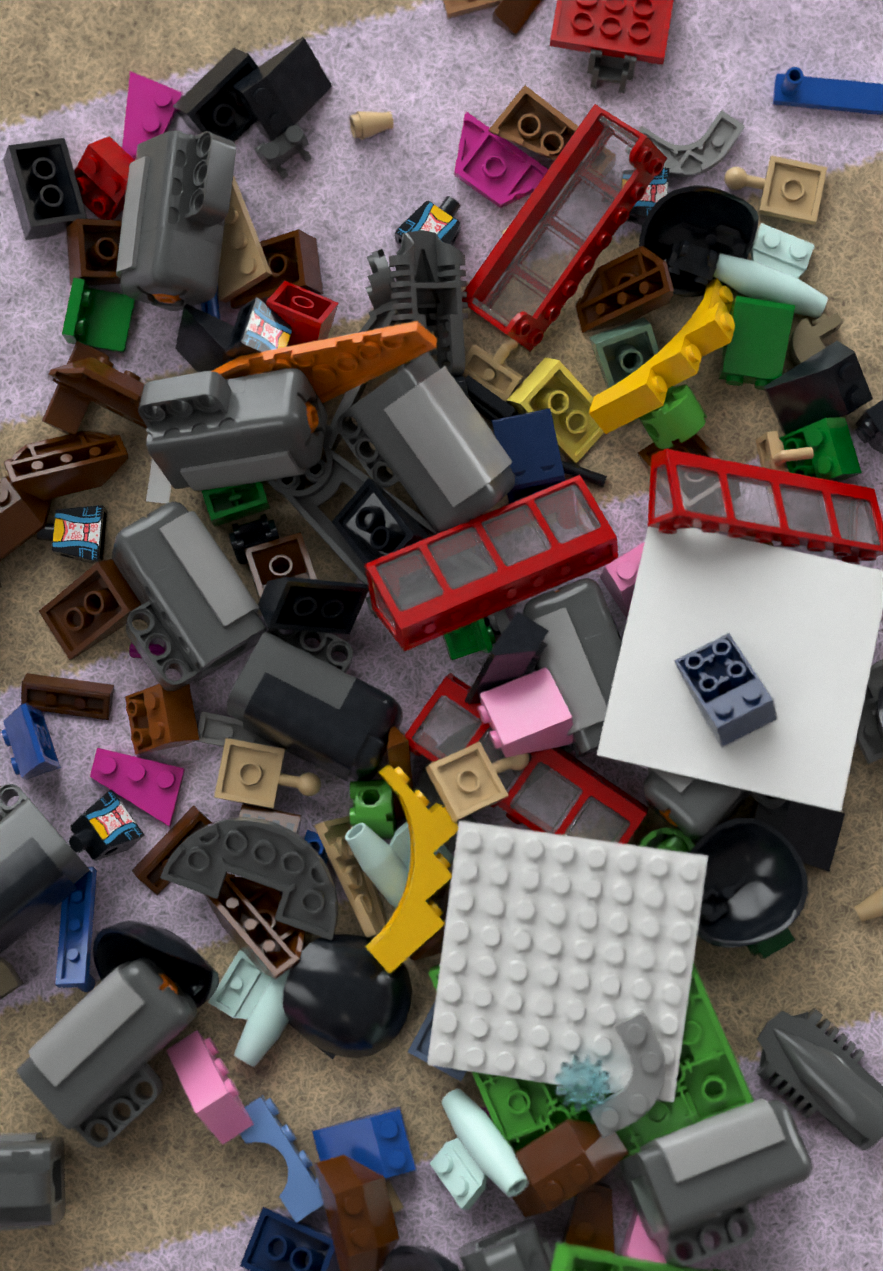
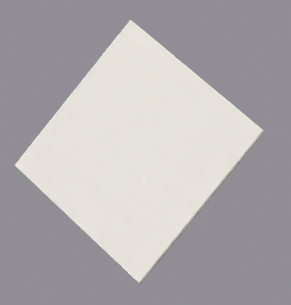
(800, 625)
(559, 946)

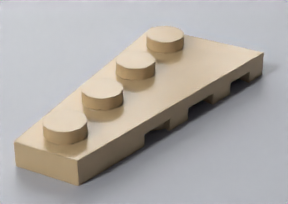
(241, 253)
(356, 884)

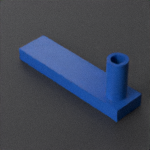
(826, 93)
(76, 936)

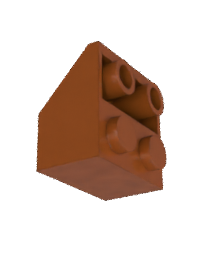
(161, 718)

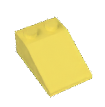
(556, 388)

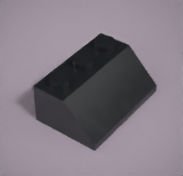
(214, 103)
(43, 187)
(312, 604)
(511, 656)

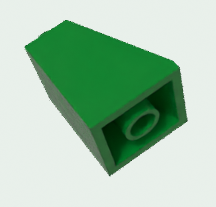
(757, 342)

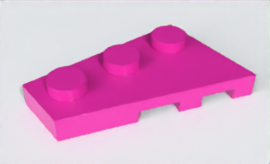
(140, 781)

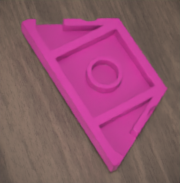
(495, 165)

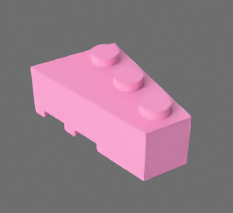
(208, 1087)

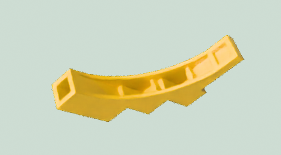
(678, 360)
(414, 918)

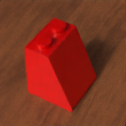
(304, 311)

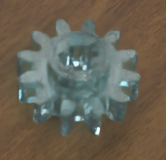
(594, 1087)

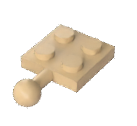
(789, 189)
(253, 773)
(470, 780)

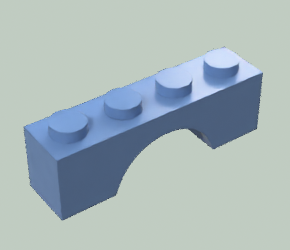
(302, 1189)

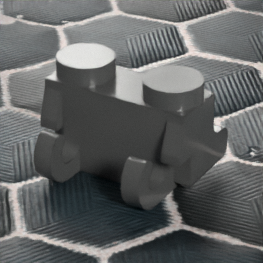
(611, 69)
(283, 148)

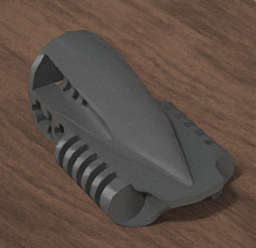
(431, 294)
(822, 1075)

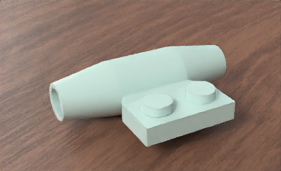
(774, 272)
(385, 863)
(254, 997)
(475, 1154)

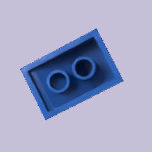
(30, 742)
(371, 1140)

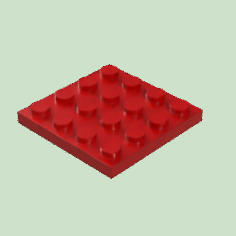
(614, 27)

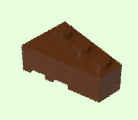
(591, 1219)

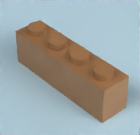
(534, 124)

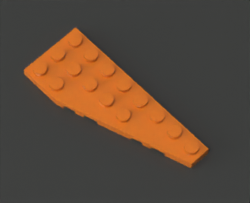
(341, 361)

